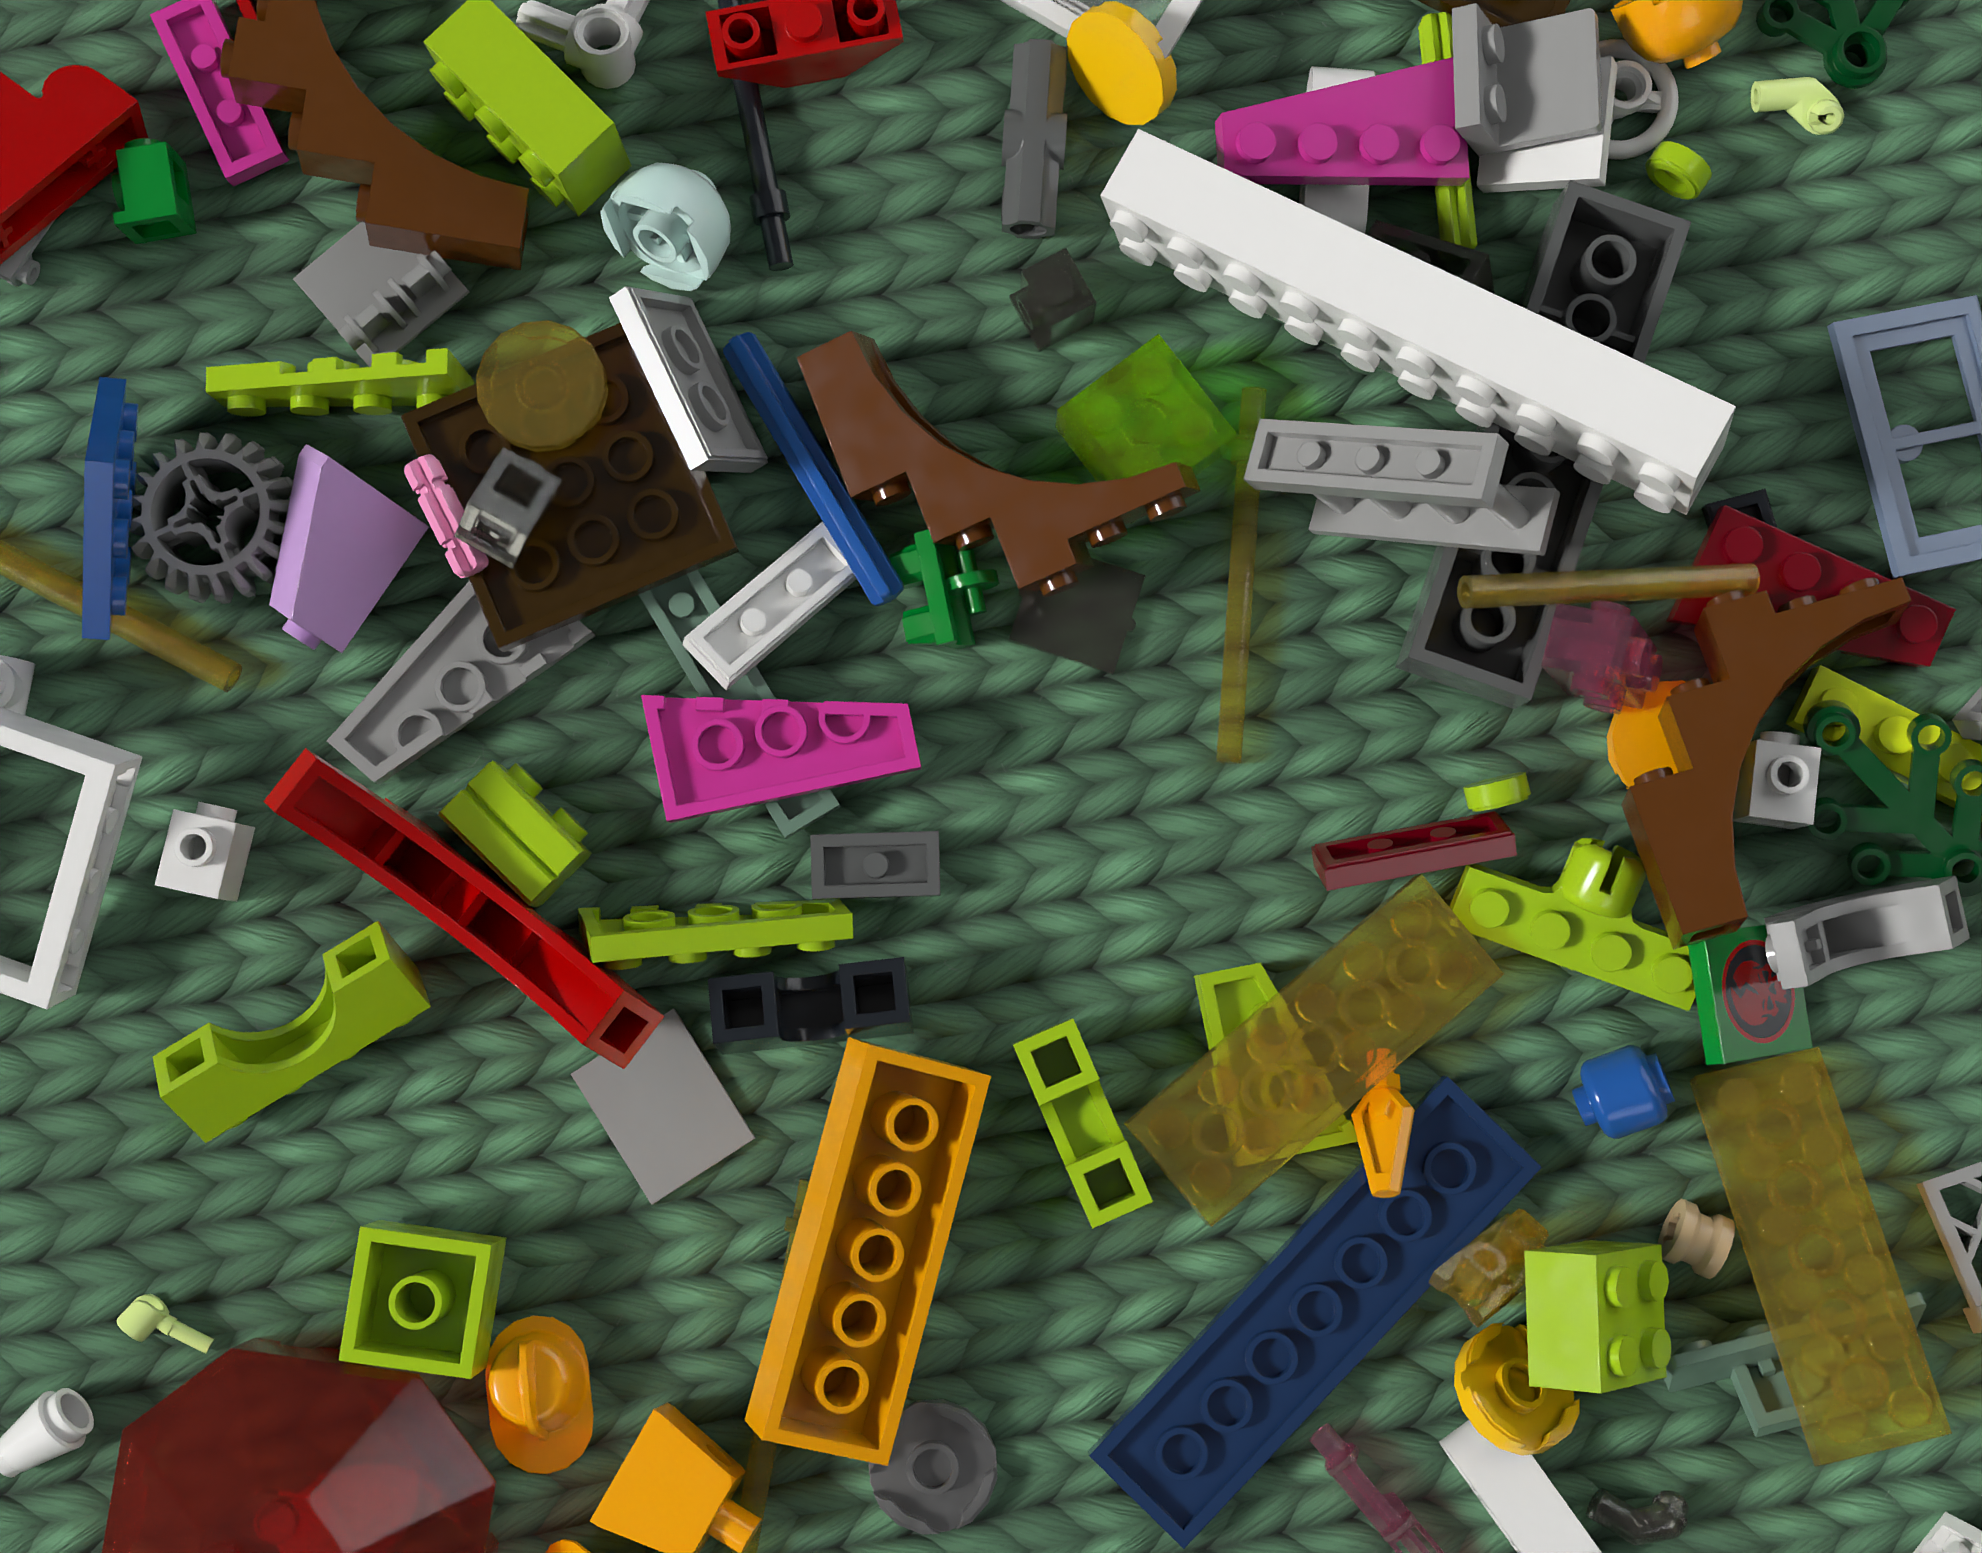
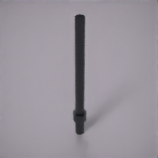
(768, 202)

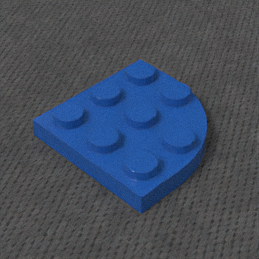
(108, 508)

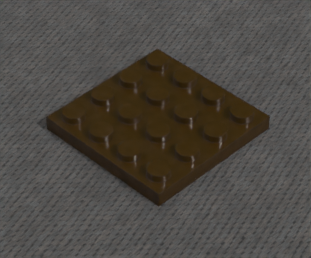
(620, 516)

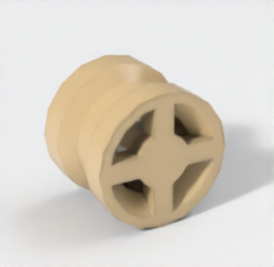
(1696, 1238)

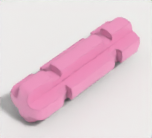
(443, 514)

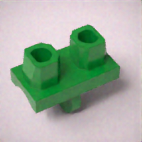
(952, 591)

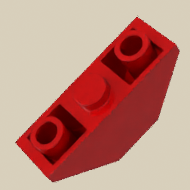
(801, 39)

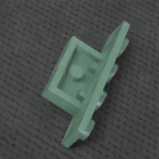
(1754, 1371)

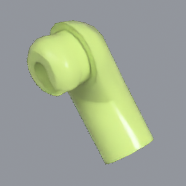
(1802, 99)

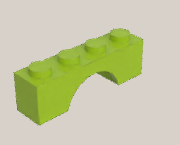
(228, 1075)

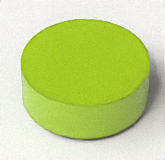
(1678, 170)
(1497, 792)

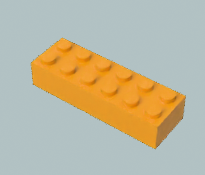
(867, 1253)

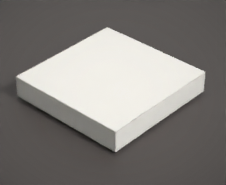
(1556, 162)

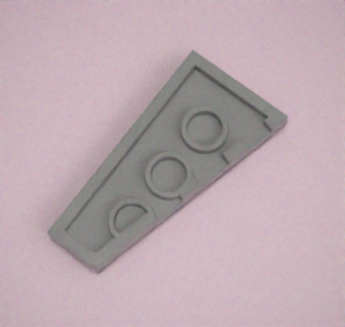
(442, 686)

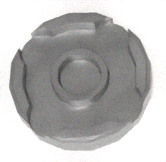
(937, 1468)

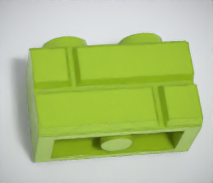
(516, 832)

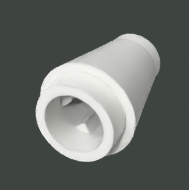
(45, 1431)

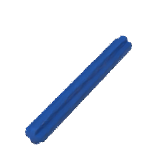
(813, 469)

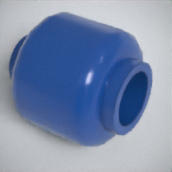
(1623, 1092)

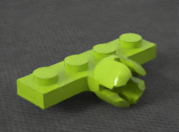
(1580, 921)

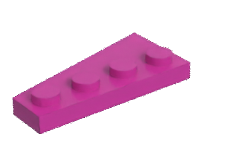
(1352, 133)
(753, 752)

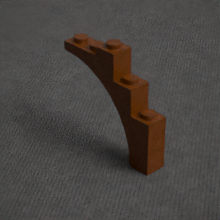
(405, 191)
(1040, 524)
(1687, 817)

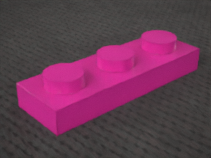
(237, 132)

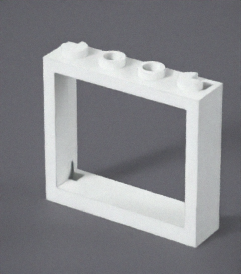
(86, 858)

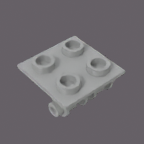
(379, 294)

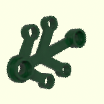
(1843, 36)
(1905, 809)

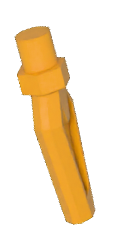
(1383, 1134)

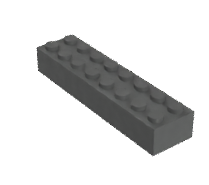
(1607, 278)

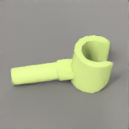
(149, 1313)

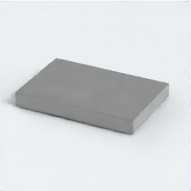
(689, 381)

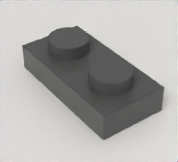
(875, 865)

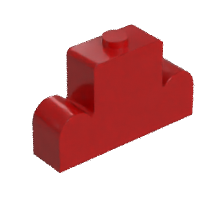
(58, 146)

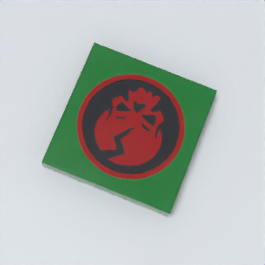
(1743, 1002)

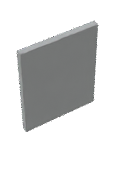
(664, 1109)

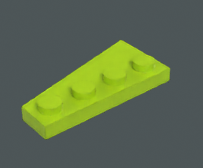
(336, 382)
(711, 928)

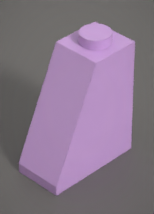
(337, 551)

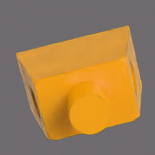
(676, 1490)

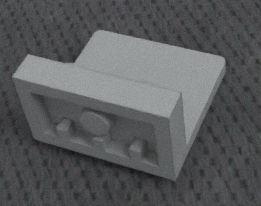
(1525, 79)

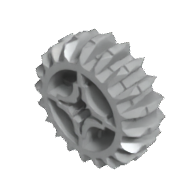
(167, 533)

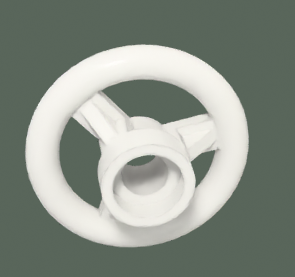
(1635, 81)

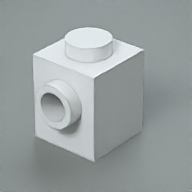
(1778, 782)
(205, 852)

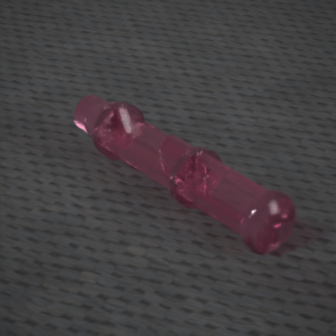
(1382, 1510)

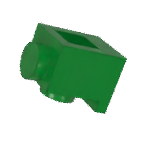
(152, 192)

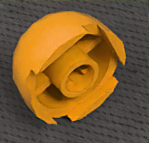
(1676, 28)

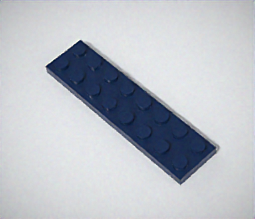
(1310, 1317)

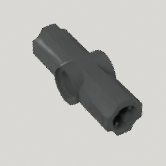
(1034, 139)

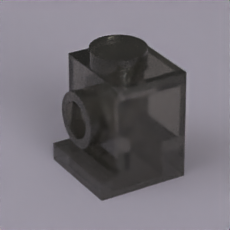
(1053, 300)
(507, 507)

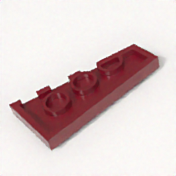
(1799, 569)

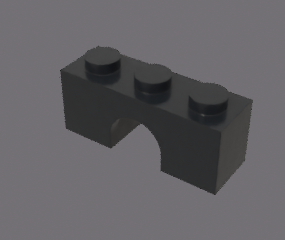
(783, 1012)

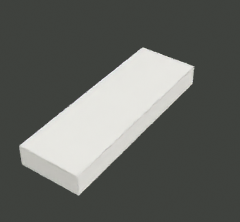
(770, 607)

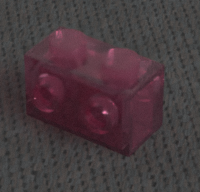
(1602, 656)

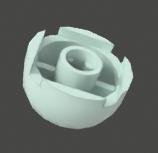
(669, 221)

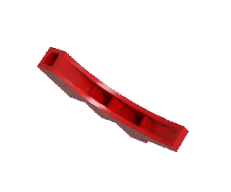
(468, 905)

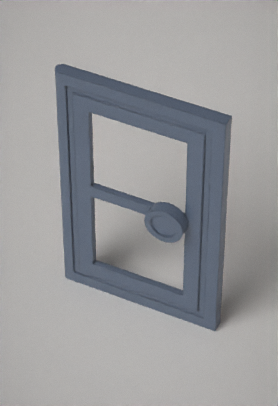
(1887, 448)

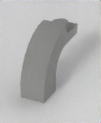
(1864, 928)

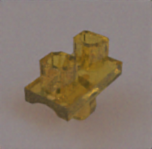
(1491, 1267)

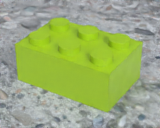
(526, 105)

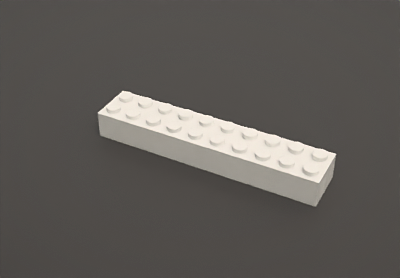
(1417, 324)

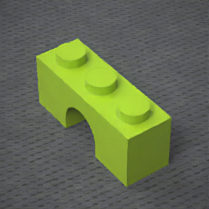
(1082, 1123)

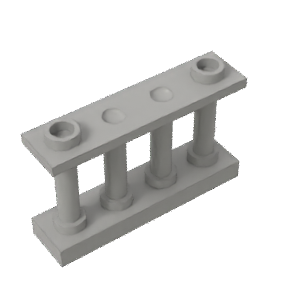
(1403, 484)

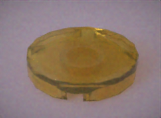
(541, 385)

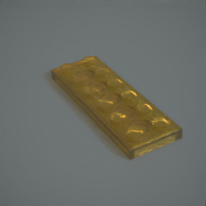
(1313, 1050)
(1819, 1257)

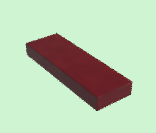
(1413, 850)

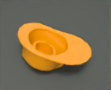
(539, 1394)

